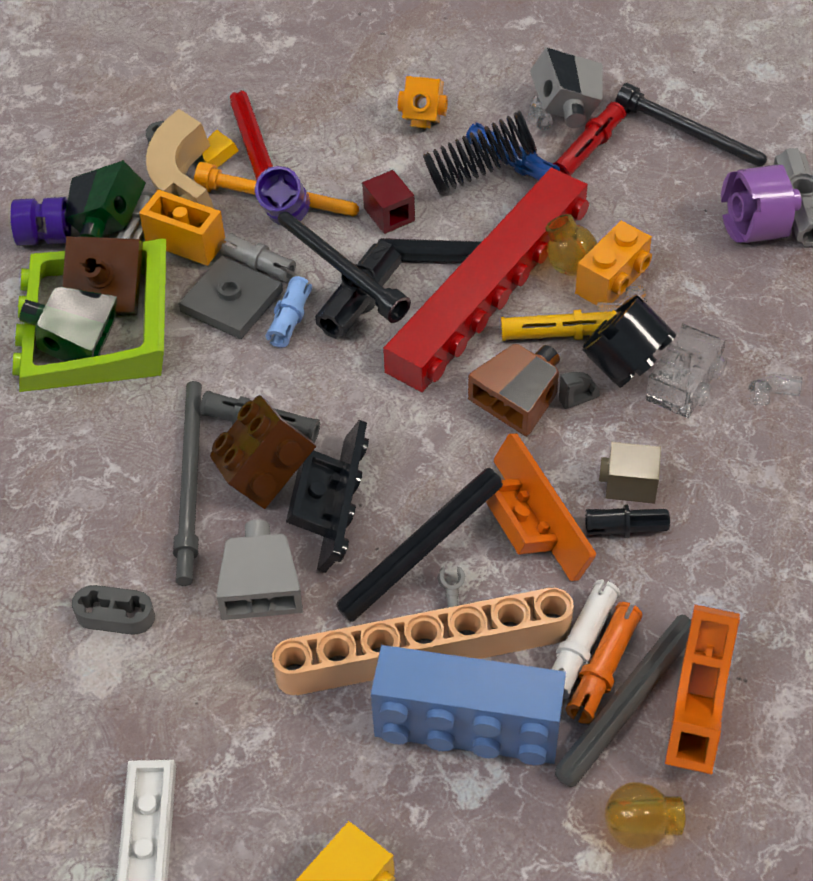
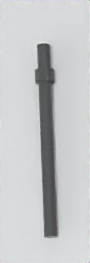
(186, 542)

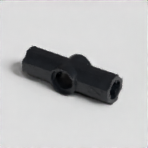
(349, 300)

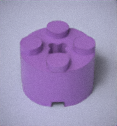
(759, 204)

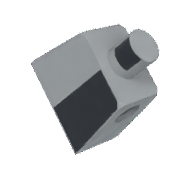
(568, 85)

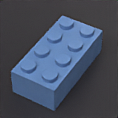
(467, 704)

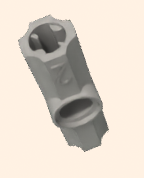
(801, 179)

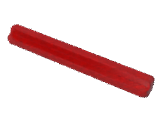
(250, 132)

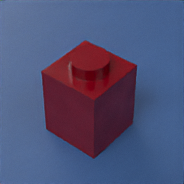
(388, 201)

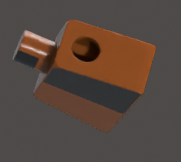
(516, 385)

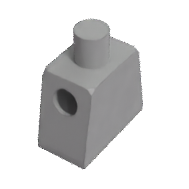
(258, 575)

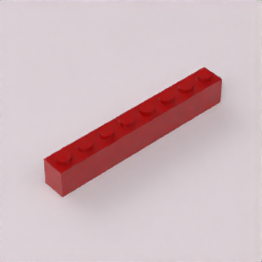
(482, 282)

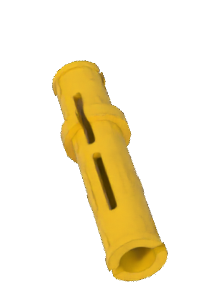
(512, 326)

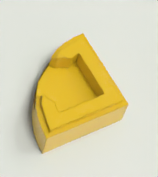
(220, 149)

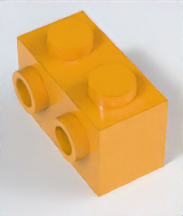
(187, 226)
(613, 264)

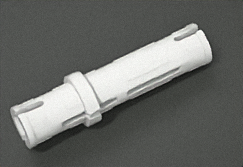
(576, 650)

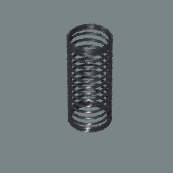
(522, 133)

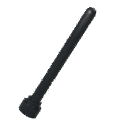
(633, 100)
(390, 302)

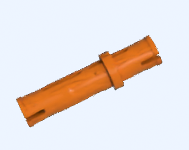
(597, 676)

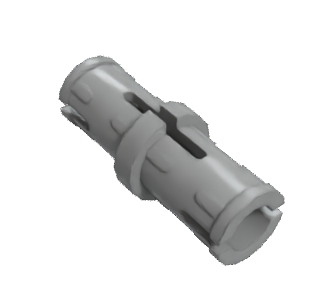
(258, 257)

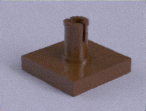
(106, 268)

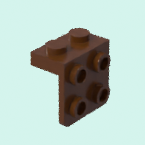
(260, 452)

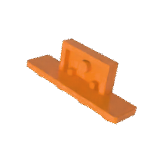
(534, 513)

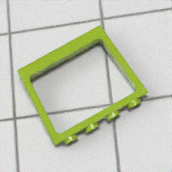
(117, 366)

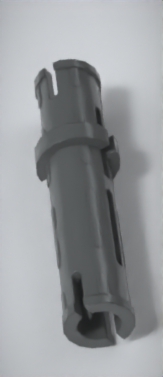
(228, 409)

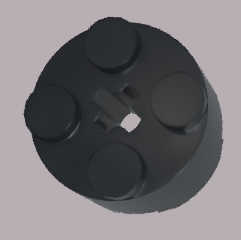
(628, 341)

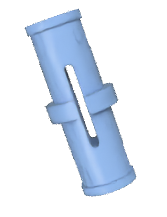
(289, 312)

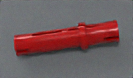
(609, 119)

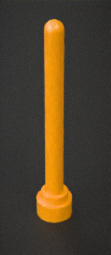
(212, 178)

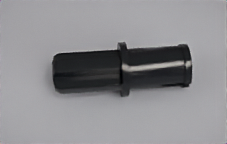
(624, 521)

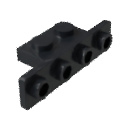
(325, 495)

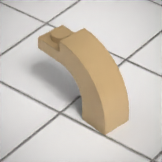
(172, 152)

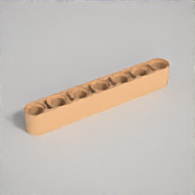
(439, 625)

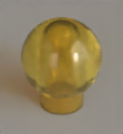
(567, 244)
(642, 816)

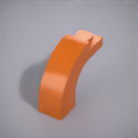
(702, 689)

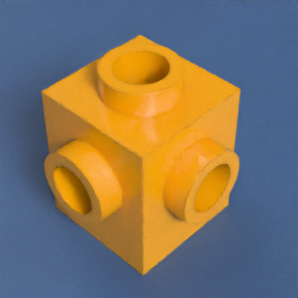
(417, 89)

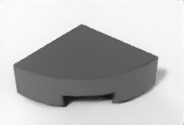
(576, 389)

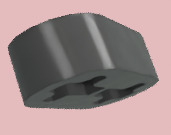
(114, 607)

